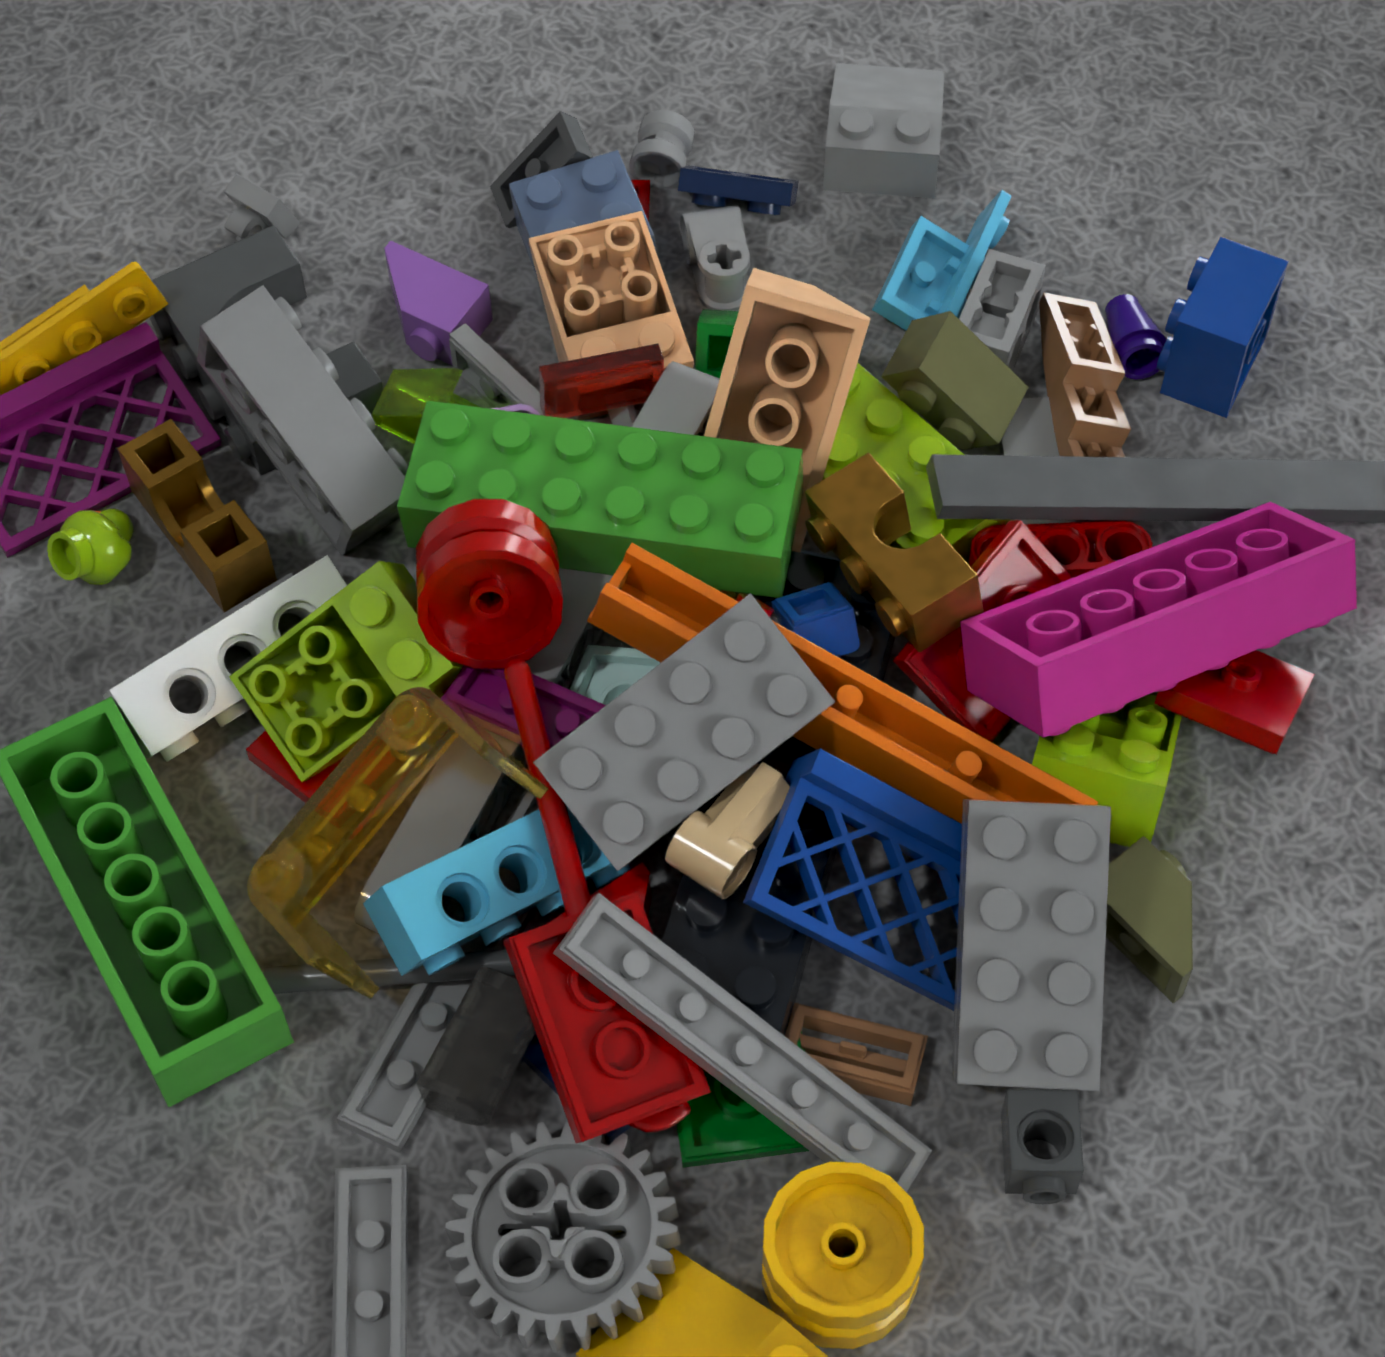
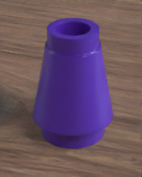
(1134, 336)

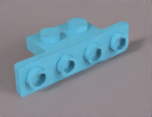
(938, 268)

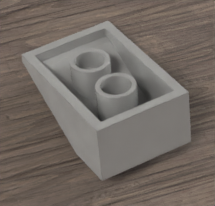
(884, 130)

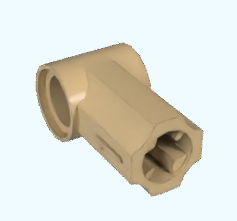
(723, 841)

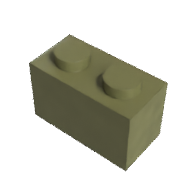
(954, 381)

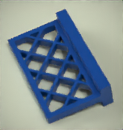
(902, 827)

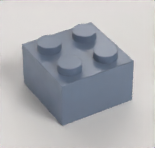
(574, 197)

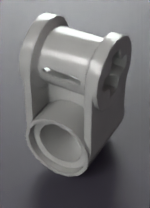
(717, 255)

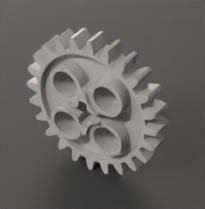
(555, 1294)

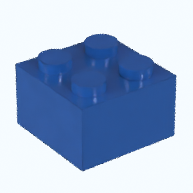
(1220, 325)

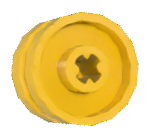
(808, 1231)

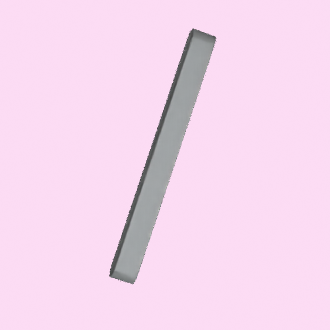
(464, 789)

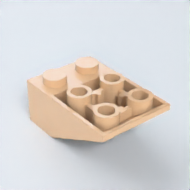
(607, 292)

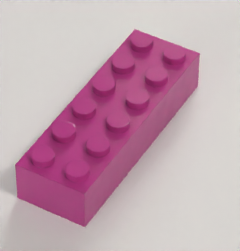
(1158, 617)

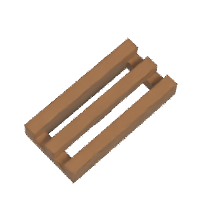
(852, 1063)

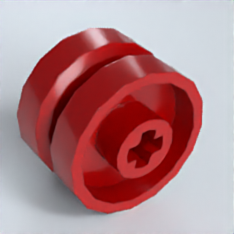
(488, 583)

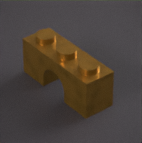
(209, 536)
(916, 588)

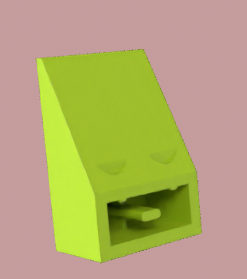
(342, 669)
(1118, 762)

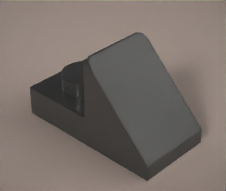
(554, 147)

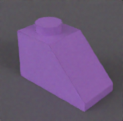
(434, 301)

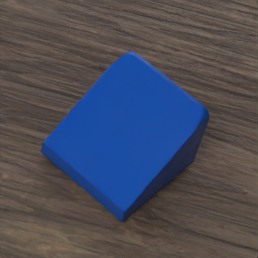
(820, 617)

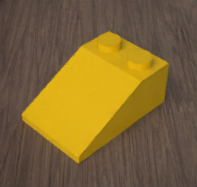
(701, 1319)

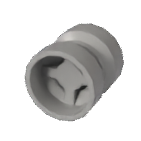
(662, 147)

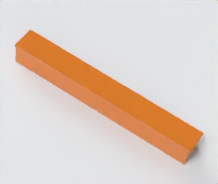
(869, 723)

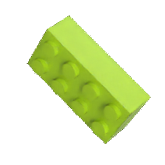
(902, 445)

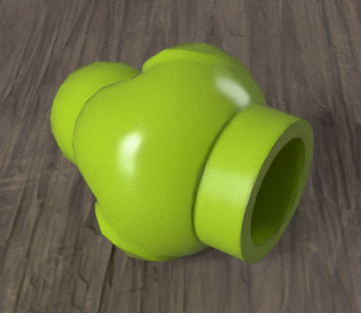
(92, 546)

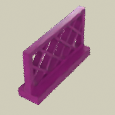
(64, 395)

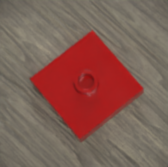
(1247, 699)

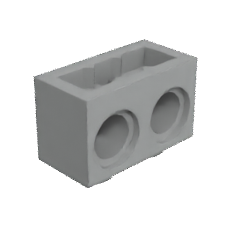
(1004, 303)

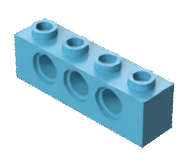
(411, 909)

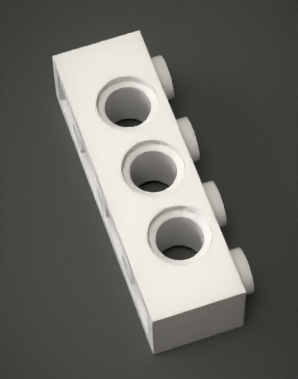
(145, 695)

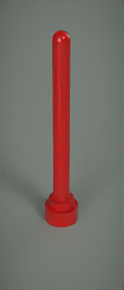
(551, 806)

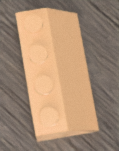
(788, 373)

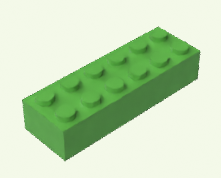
(690, 499)
(143, 902)

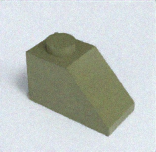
(1152, 915)

